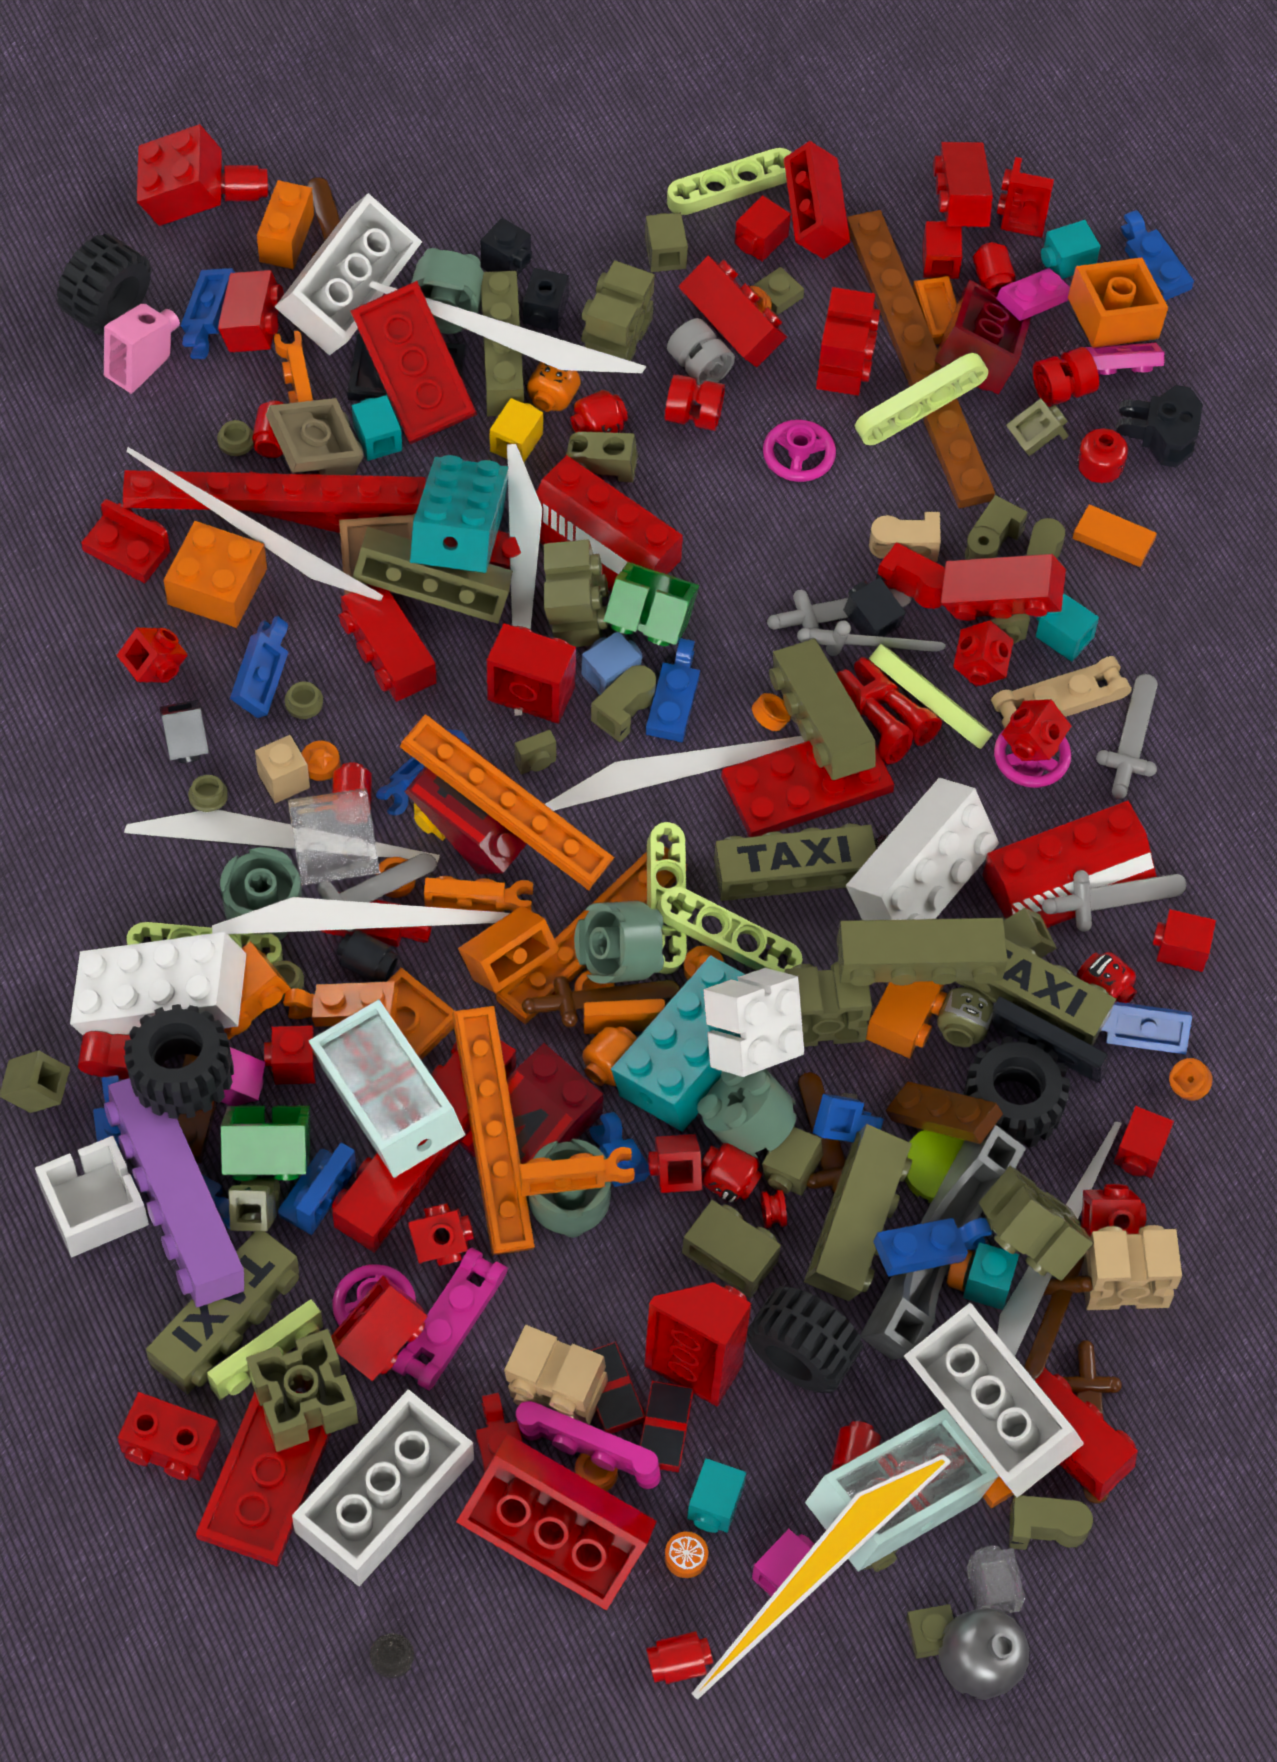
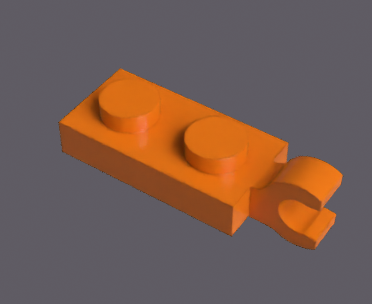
(294, 369)
(475, 895)
(339, 1001)
(576, 1173)

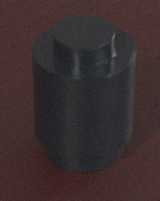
(367, 956)

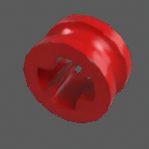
(773, 1209)

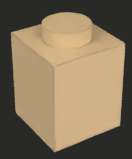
(282, 769)

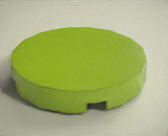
(931, 1160)

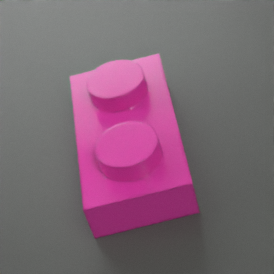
(1034, 294)
(1134, 356)

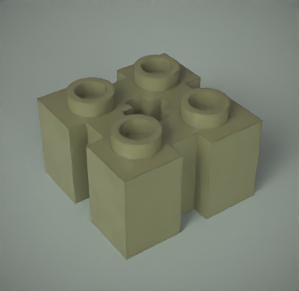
(619, 311)
(574, 592)
(831, 1008)
(1034, 1224)
(327, 1394)

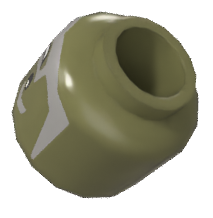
(965, 1017)

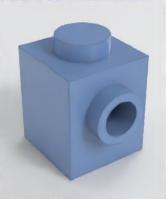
(608, 660)

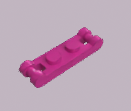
(451, 1319)
(604, 1448)

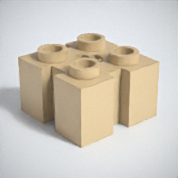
(1132, 1268)
(556, 1375)

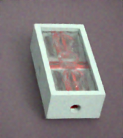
(387, 1088)
(945, 1496)

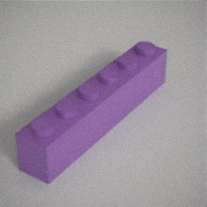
(177, 1198)

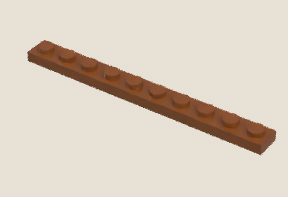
(917, 355)

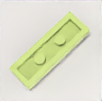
(233, 1375)

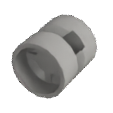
(700, 352)

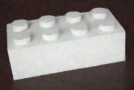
(361, 249)
(925, 856)
(133, 980)
(994, 1400)
(383, 1487)

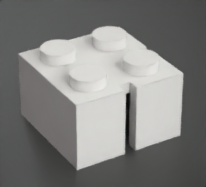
(764, 1011)
(94, 1205)

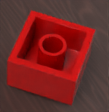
(179, 175)
(531, 672)

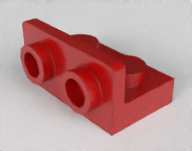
(1026, 201)
(127, 541)

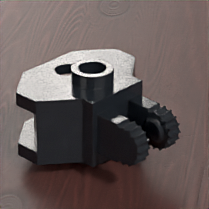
(1164, 424)

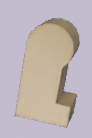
(917, 535)

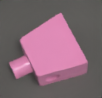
(137, 345)

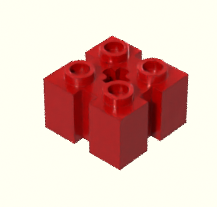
(848, 341)

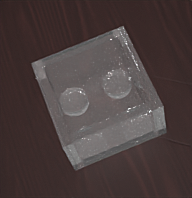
(333, 836)

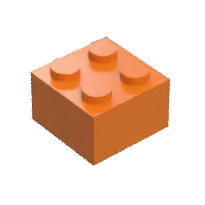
(1117, 302)
(215, 574)

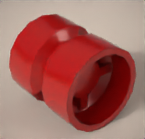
(1070, 375)
(682, 398)

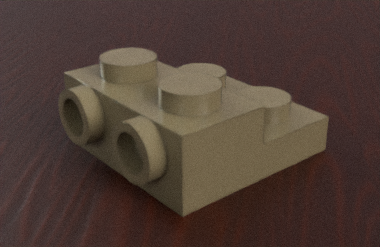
(316, 437)

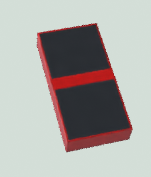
(619, 1403)
(667, 1423)

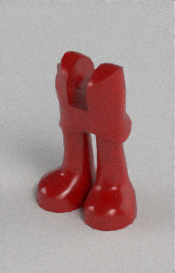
(876, 689)

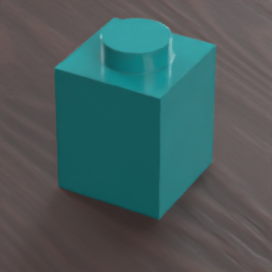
(1070, 247)
(376, 427)
(1068, 630)
(990, 1276)
(716, 1496)

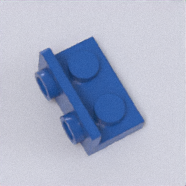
(318, 1188)

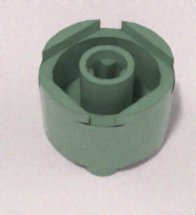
(450, 280)
(258, 881)
(620, 941)
(748, 1111)
(570, 1211)

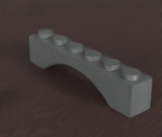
(910, 1298)

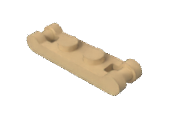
(1069, 692)

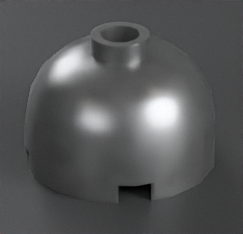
(984, 1653)

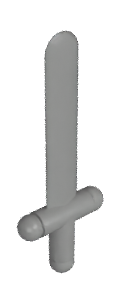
(811, 615)
(840, 635)
(1127, 758)
(383, 882)
(1103, 897)

